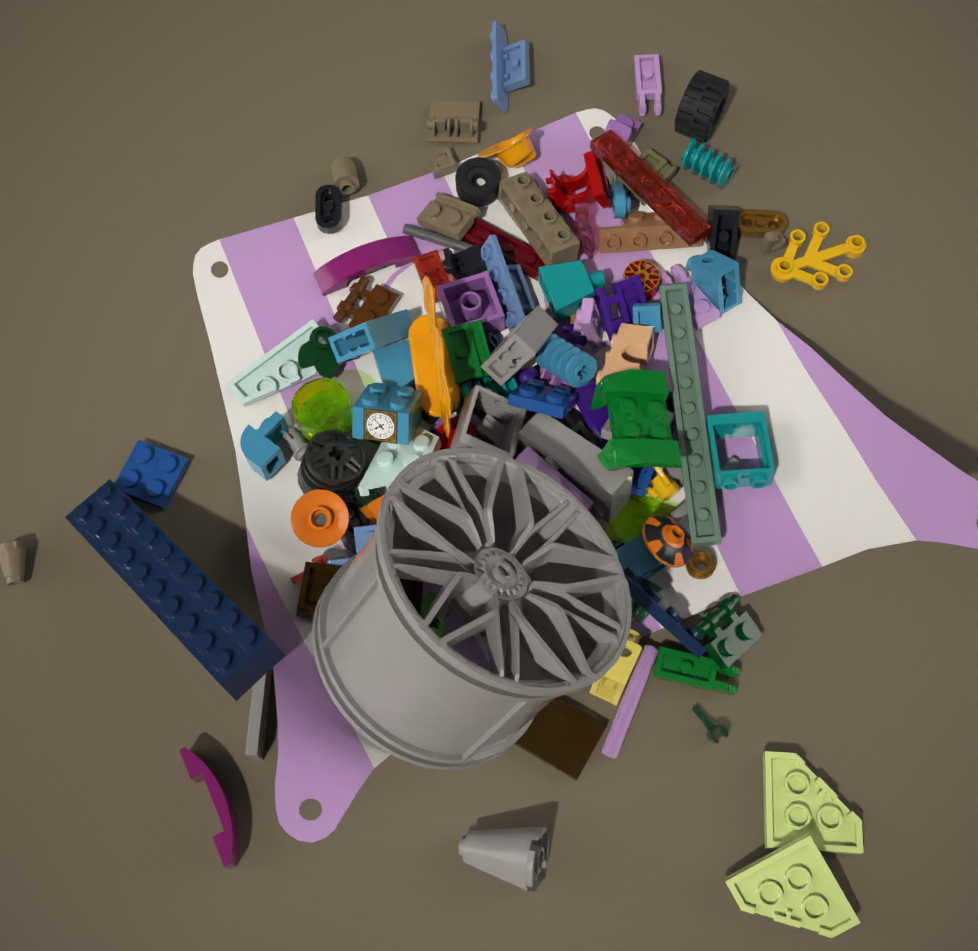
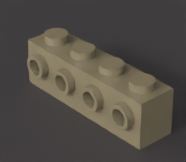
(538, 219)

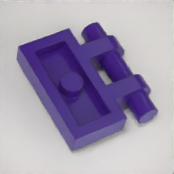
(626, 293)

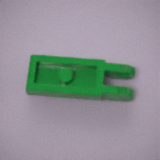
(693, 672)

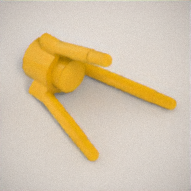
(664, 486)

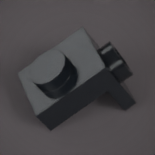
(464, 263)

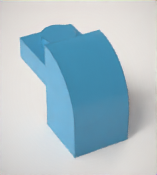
(261, 448)

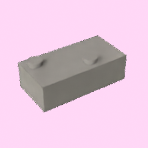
(578, 463)

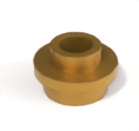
(704, 558)

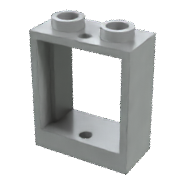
(519, 345)
(495, 405)

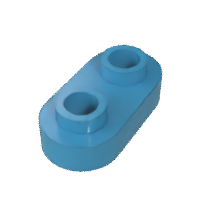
(620, 201)

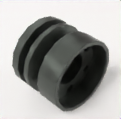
(331, 463)

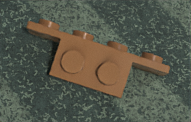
(640, 233)

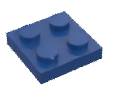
(543, 399)
(152, 474)

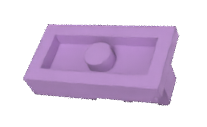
(589, 322)

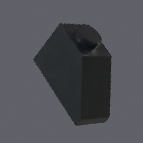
(724, 229)

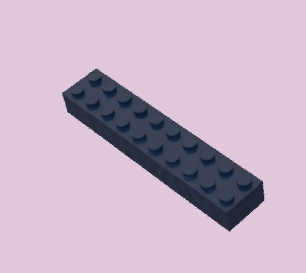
(176, 590)

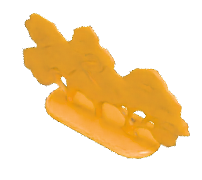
(431, 361)

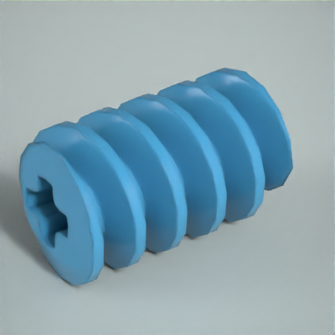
(566, 361)

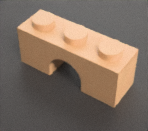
(629, 349)

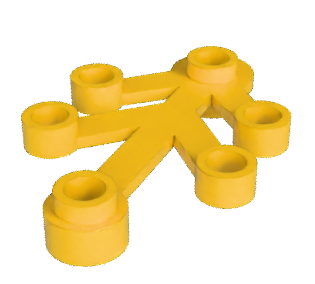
(815, 259)

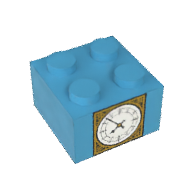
(387, 414)

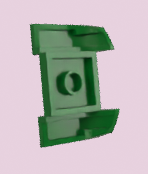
(636, 420)

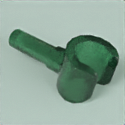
(710, 726)

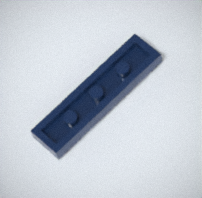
(667, 617)

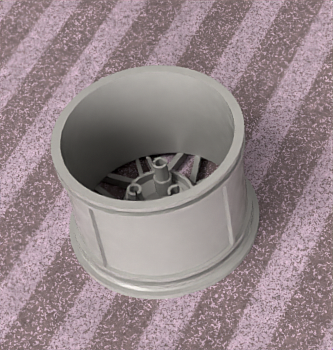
(510, 563)

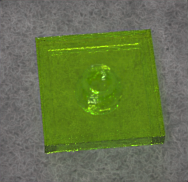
(630, 520)

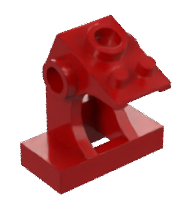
(592, 176)

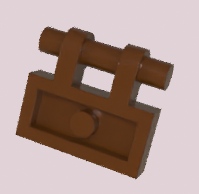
(376, 303)

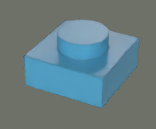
(648, 315)

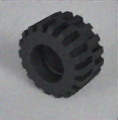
(701, 106)

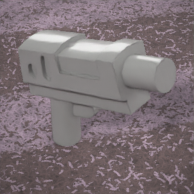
(491, 430)

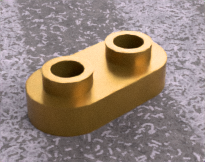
(760, 221)

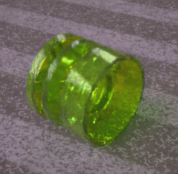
(321, 407)

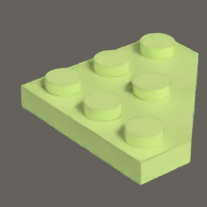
(804, 803)
(794, 889)

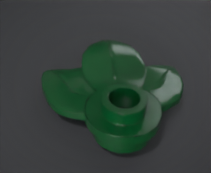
(319, 355)

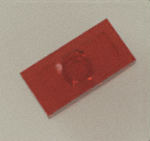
(431, 265)

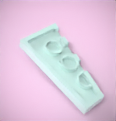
(275, 369)

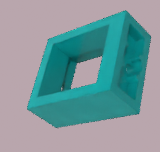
(736, 426)

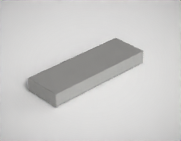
(258, 717)

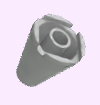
(508, 854)

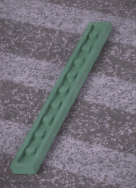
(689, 417)

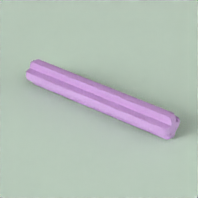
(629, 701)

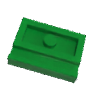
(466, 351)

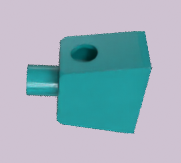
(566, 286)

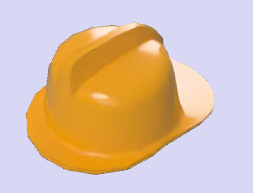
(513, 151)

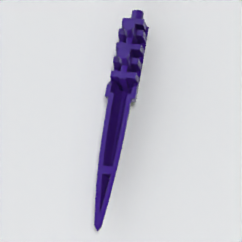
(594, 418)

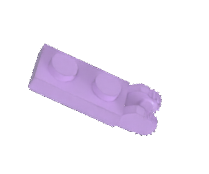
(648, 82)
(701, 307)

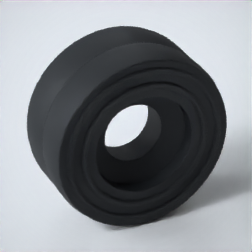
(478, 168)

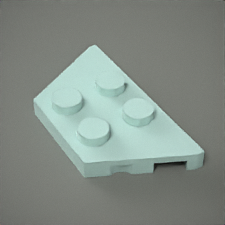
(393, 458)

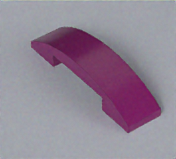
(363, 260)
(228, 840)

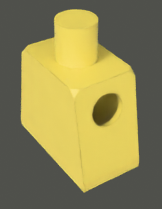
(614, 681)

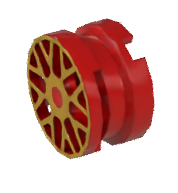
(648, 277)

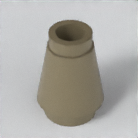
(13, 562)

